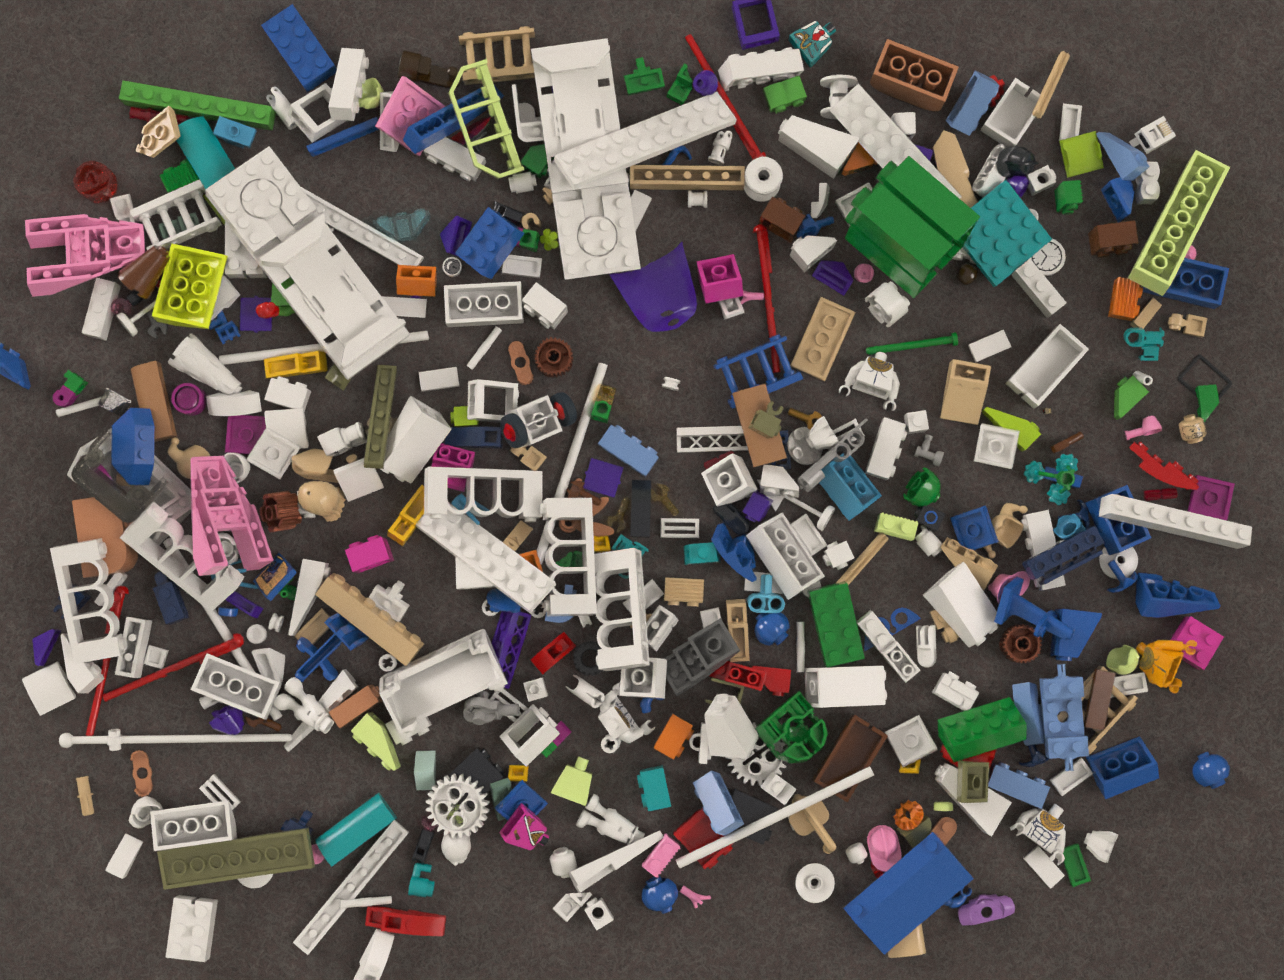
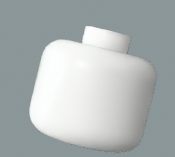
(856, 853)

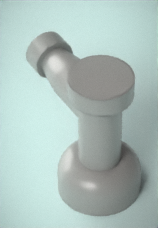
(923, 451)

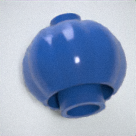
(771, 628)
(1210, 770)
(659, 894)

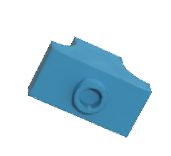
(234, 132)

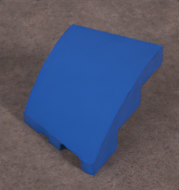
(736, 551)

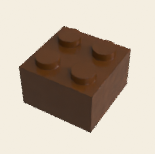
(781, 219)
(1113, 238)

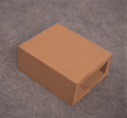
(356, 706)

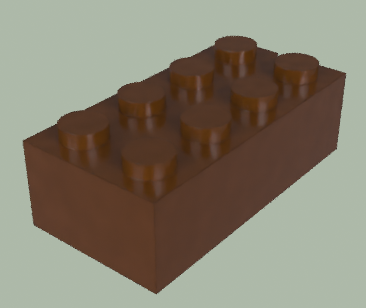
(850, 754)

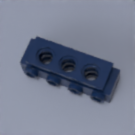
(1062, 552)

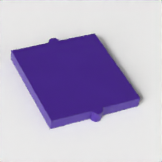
(249, 319)
(603, 477)

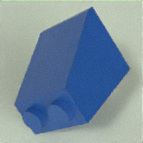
(1084, 625)

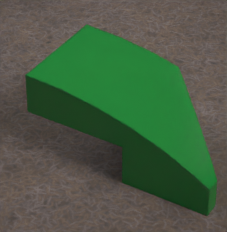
(681, 87)
(1207, 400)
(573, 559)

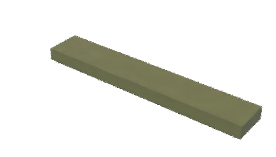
(380, 417)

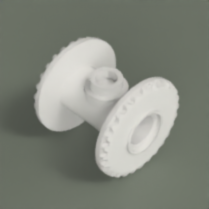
(838, 89)
(762, 168)

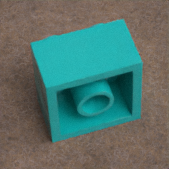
(655, 788)

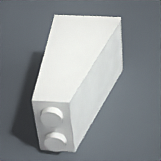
(817, 144)
(414, 440)
(963, 605)
(845, 686)
(985, 814)

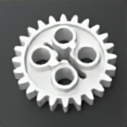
(765, 766)
(471, 817)

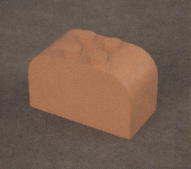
(913, 76)
(97, 522)

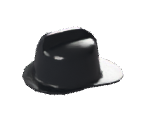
(1015, 162)

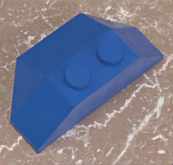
(13, 367)
(134, 446)

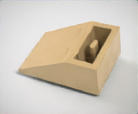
(965, 391)

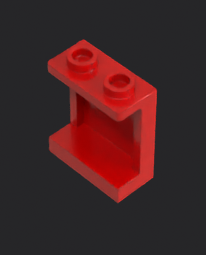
(697, 833)

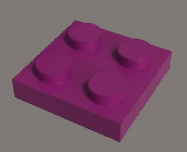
(243, 433)
(1211, 498)

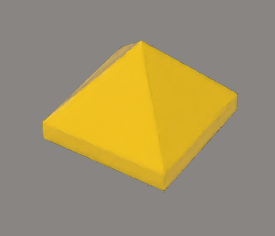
(601, 544)
(911, 768)
(518, 773)

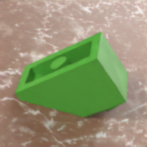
(1127, 395)

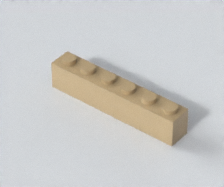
(687, 177)
(369, 619)

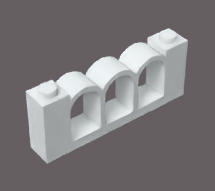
(436, 499)
(571, 509)
(154, 520)
(97, 648)
(626, 656)

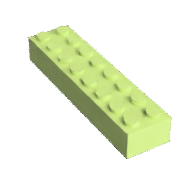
(1179, 223)

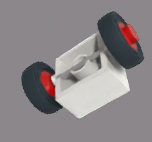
(538, 420)

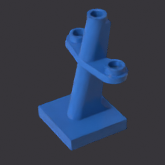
(1013, 604)
(343, 633)

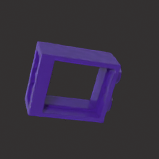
(756, 39)

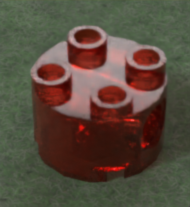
(95, 182)

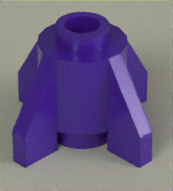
(228, 720)

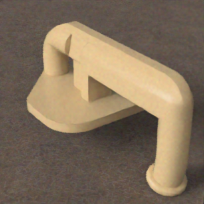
(315, 465)
(812, 819)

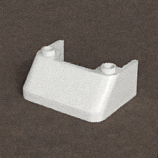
(528, 126)

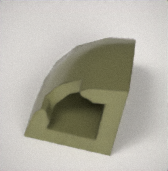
(337, 378)
(917, 834)

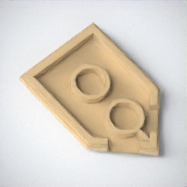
(159, 133)

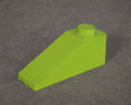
(1028, 430)

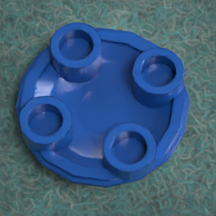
(500, 602)

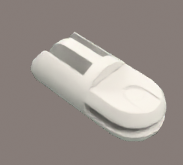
(926, 645)

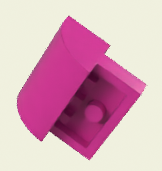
(455, 458)

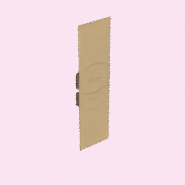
(517, 535)

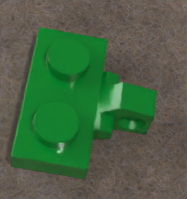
(643, 79)

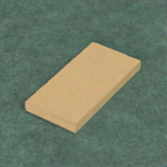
(822, 339)

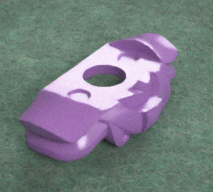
(971, 913)

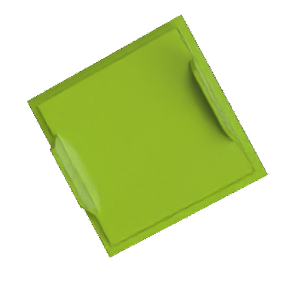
(1081, 154)

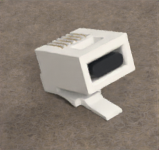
(1153, 135)

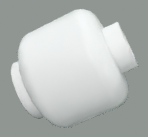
(563, 861)

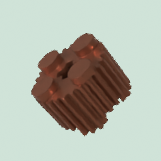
(563, 362)
(280, 511)
(1010, 647)

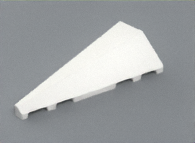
(335, 694)
(592, 872)

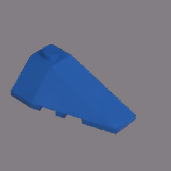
(1165, 599)

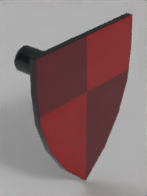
(475, 132)

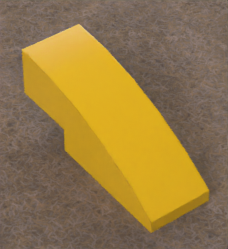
(296, 364)
(408, 518)

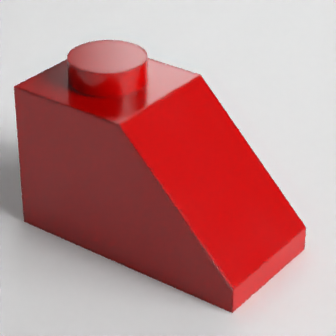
(553, 653)
(776, 679)

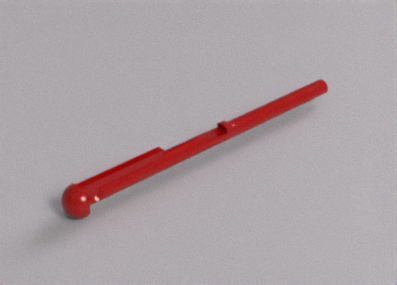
(739, 125)
(766, 268)
(119, 594)
(218, 650)

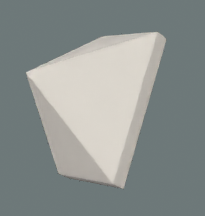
(270, 663)

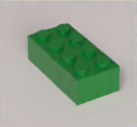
(835, 624)
(982, 729)

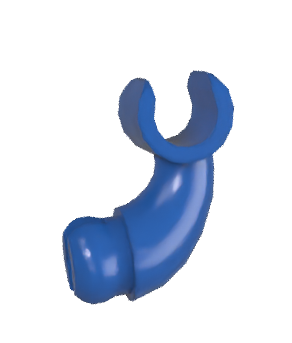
(646, 704)
(958, 901)

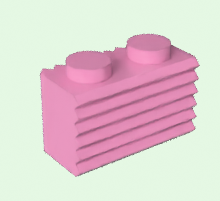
(661, 855)

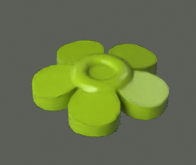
(549, 239)

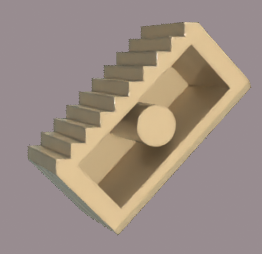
(684, 590)

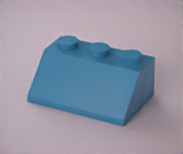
(849, 487)

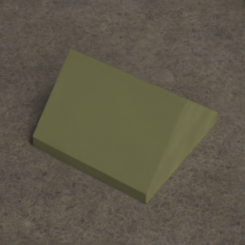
(972, 782)

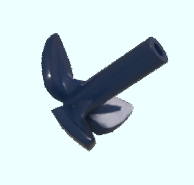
(1083, 514)
(1037, 757)

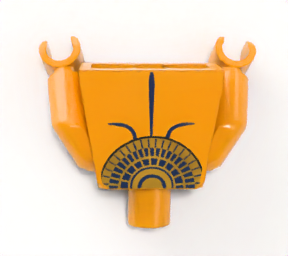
(1161, 661)

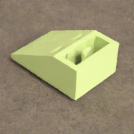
(377, 738)

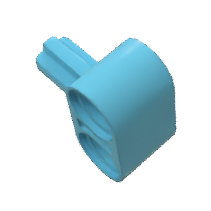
(766, 597)

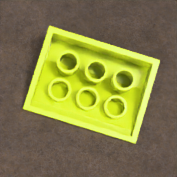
(189, 287)

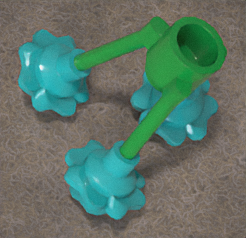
(1065, 478)

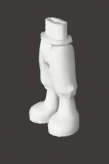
(310, 712)
(614, 825)

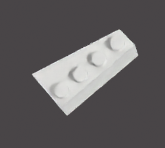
(760, 67)

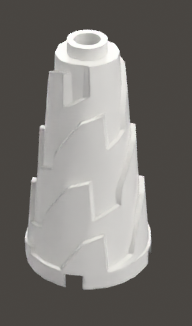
(204, 366)

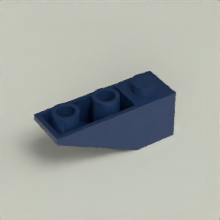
(475, 437)

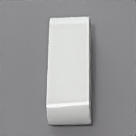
(989, 176)

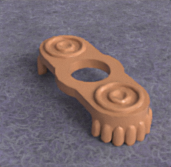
(523, 374)
(143, 786)

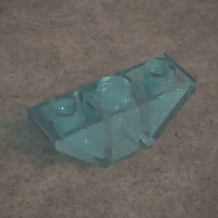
(403, 226)

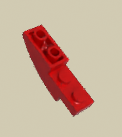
(1170, 473)
(740, 675)
(405, 922)

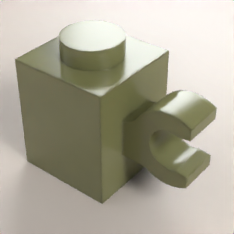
(765, 422)

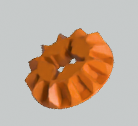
(916, 815)

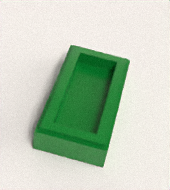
(1075, 865)

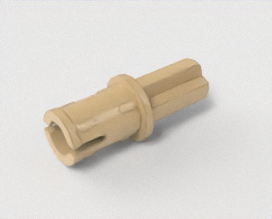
(85, 796)

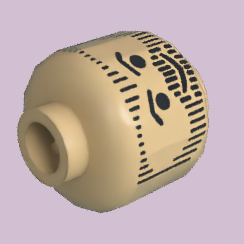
(1192, 429)

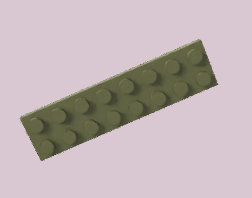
(236, 858)

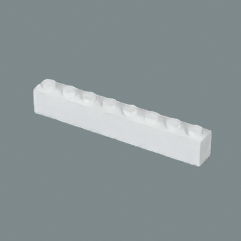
(1175, 521)

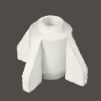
(821, 435)
(1101, 844)

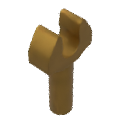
(804, 417)

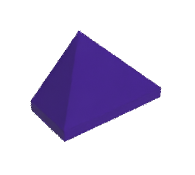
(455, 234)
(834, 275)
(43, 646)

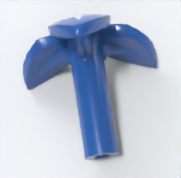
(673, 154)
(1124, 582)

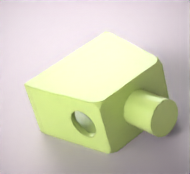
(574, 782)

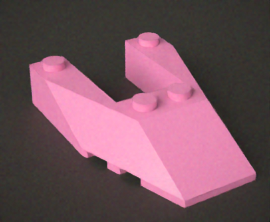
(92, 249)
(222, 506)

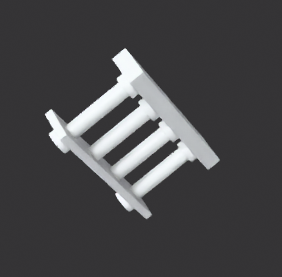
(176, 198)

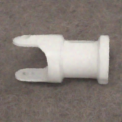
(721, 145)

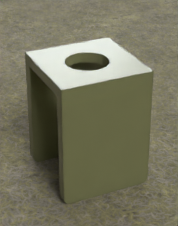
(731, 684)

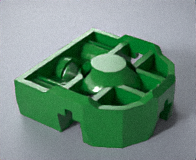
(772, 731)

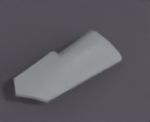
(814, 474)

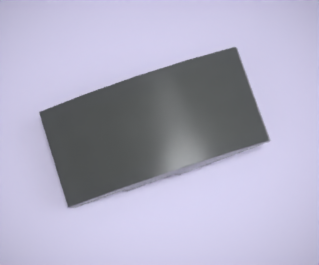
(700, 656)

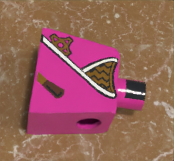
(524, 829)

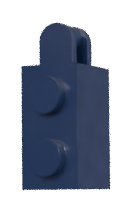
(169, 599)

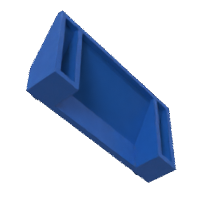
(908, 893)

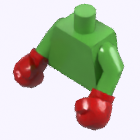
(278, 304)

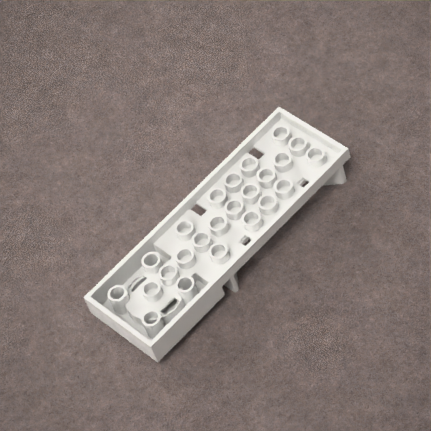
(595, 218)
(293, 241)

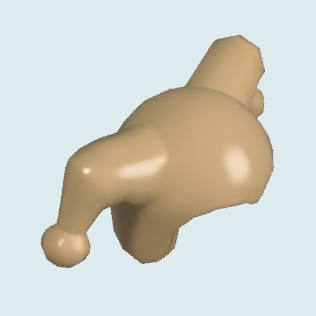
(183, 458)
(1006, 527)

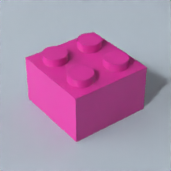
(719, 278)
(369, 554)
(1206, 639)

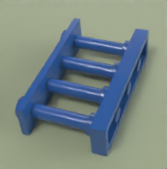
(773, 383)

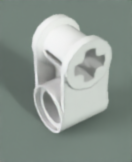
(354, 435)

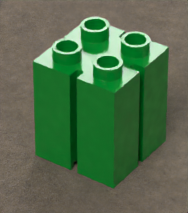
(909, 224)

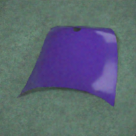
(659, 288)

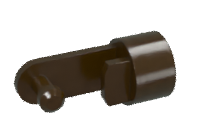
(419, 68)

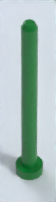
(914, 344)

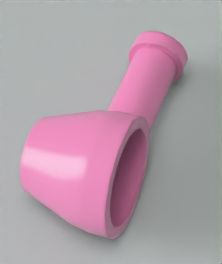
(1150, 426)

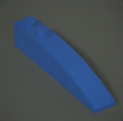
(443, 122)

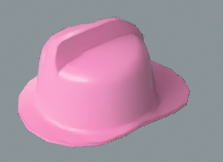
(1003, 579)
(883, 847)

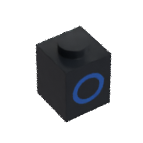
(928, 517)

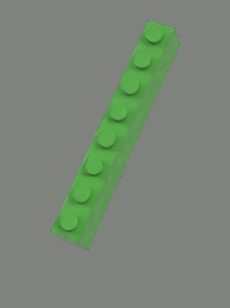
(197, 105)

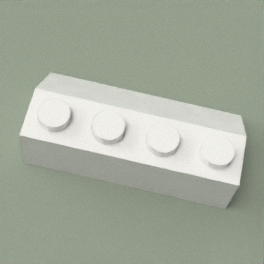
(785, 555)
(193, 825)

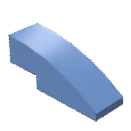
(1026, 701)

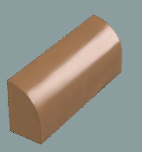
(153, 395)
(760, 448)

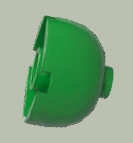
(923, 488)

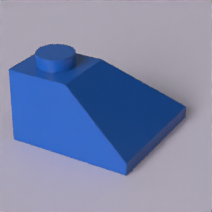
(1119, 197)

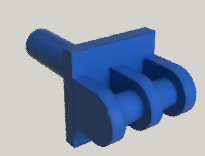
(811, 227)
(226, 330)

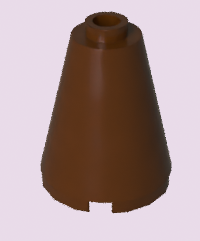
(145, 271)

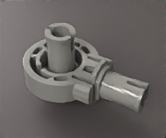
(487, 710)

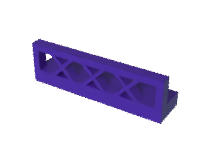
(502, 644)

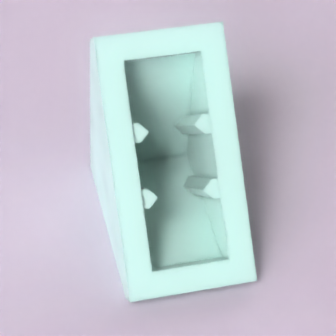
(425, 770)

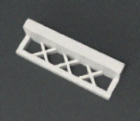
(708, 432)

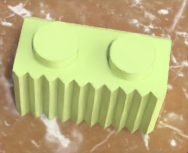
(896, 526)

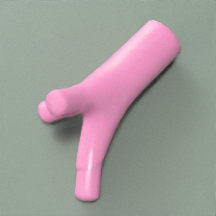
(747, 296)
(694, 897)

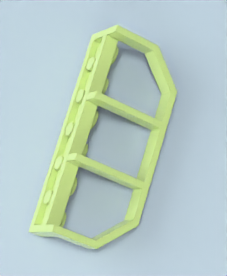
(495, 109)

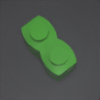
(785, 94)

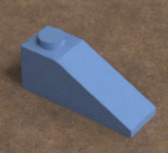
(1126, 159)

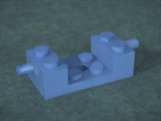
(1066, 738)

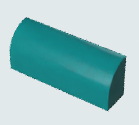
(203, 151)
(355, 829)

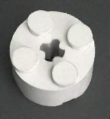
(887, 303)

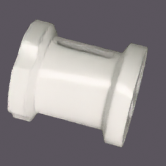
(697, 199)
(609, 748)

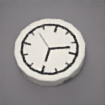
(1049, 258)

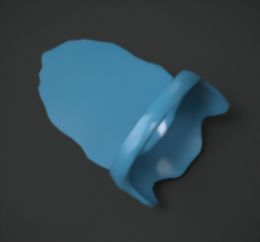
(1068, 526)

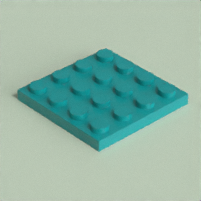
(1004, 234)

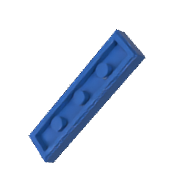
(343, 137)

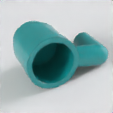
(421, 886)

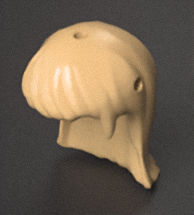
(323, 499)

